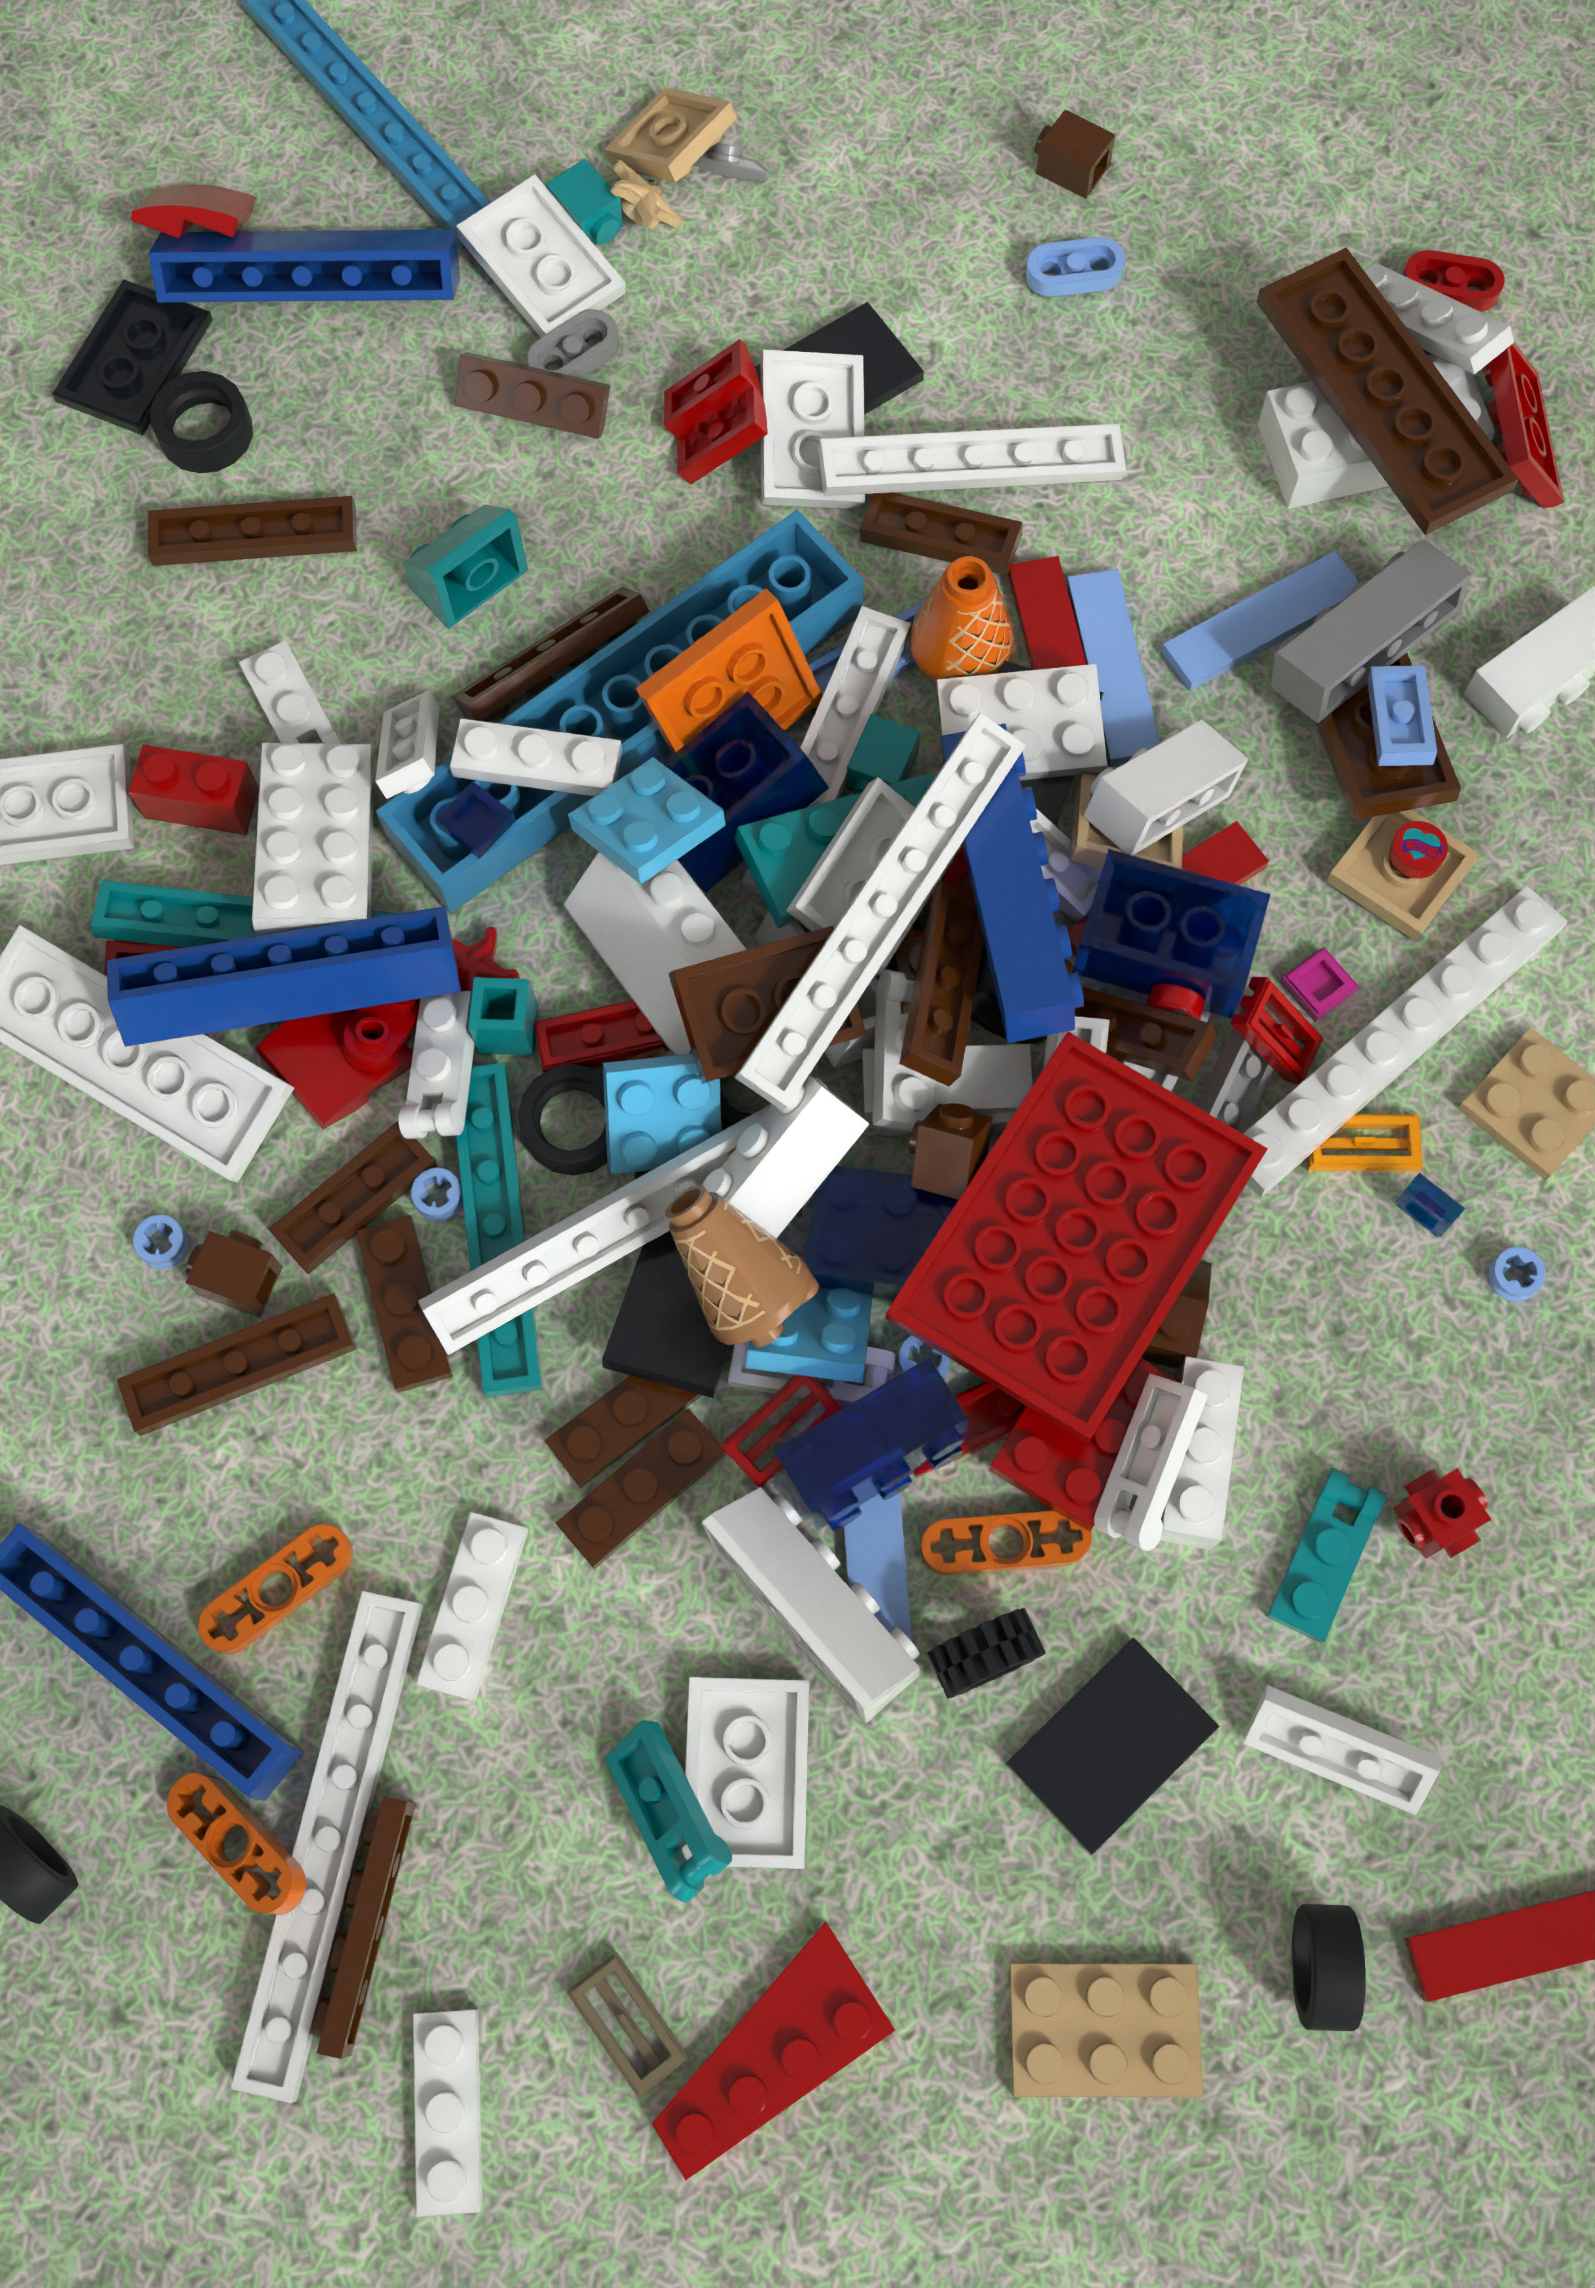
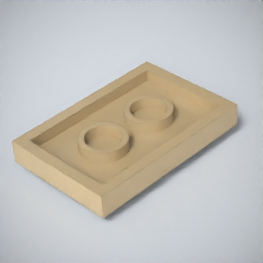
(1105, 2030)

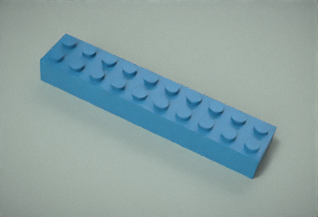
(600, 700)

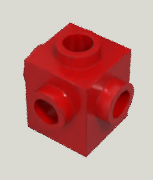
(1426, 1525)

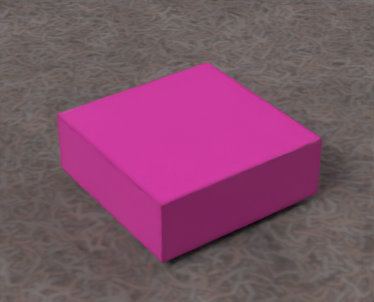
(1319, 984)

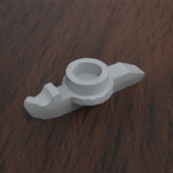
(727, 161)

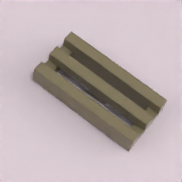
(612, 2047)

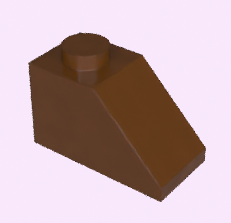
(1184, 1323)

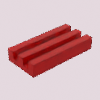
(1275, 1040)
(745, 1460)

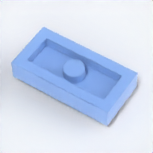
(1401, 715)

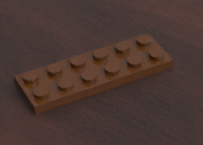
(1386, 391)

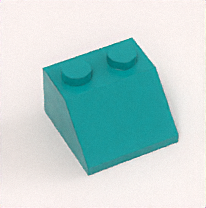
(468, 563)

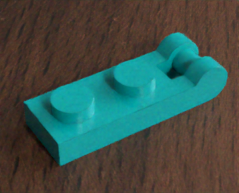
(1325, 1557)
(666, 1811)

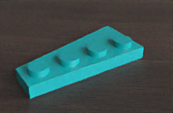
(789, 845)

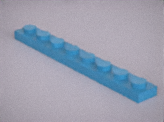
(370, 110)

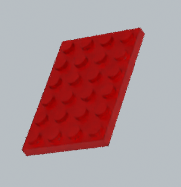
(1076, 1236)

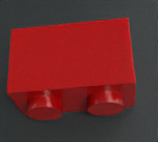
(194, 789)

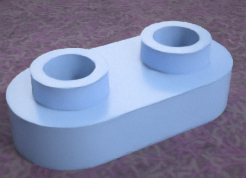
(1073, 265)

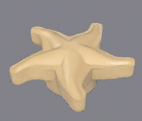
(642, 199)

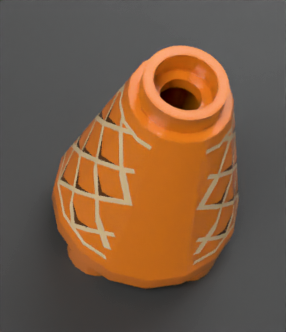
(962, 624)

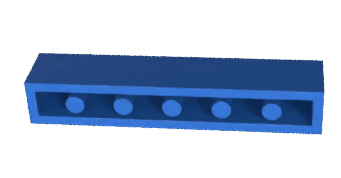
(306, 266)
(1017, 911)
(282, 976)
(144, 1664)

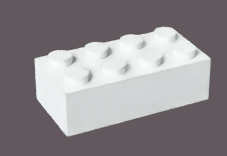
(1316, 451)
(313, 836)

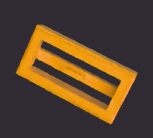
(1412, 1144)

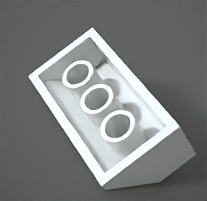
(648, 934)
(813, 1602)

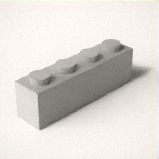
(1369, 629)

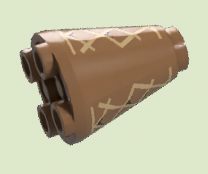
(737, 1268)

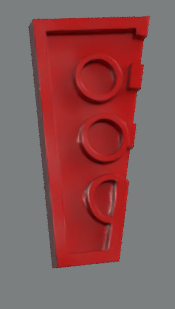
(783, 2048)

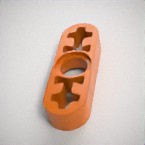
(1019, 1522)
(252, 1583)
(261, 1850)

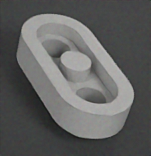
(568, 345)

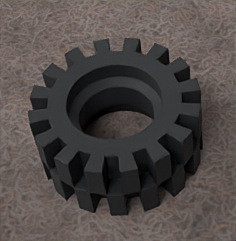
(986, 1652)

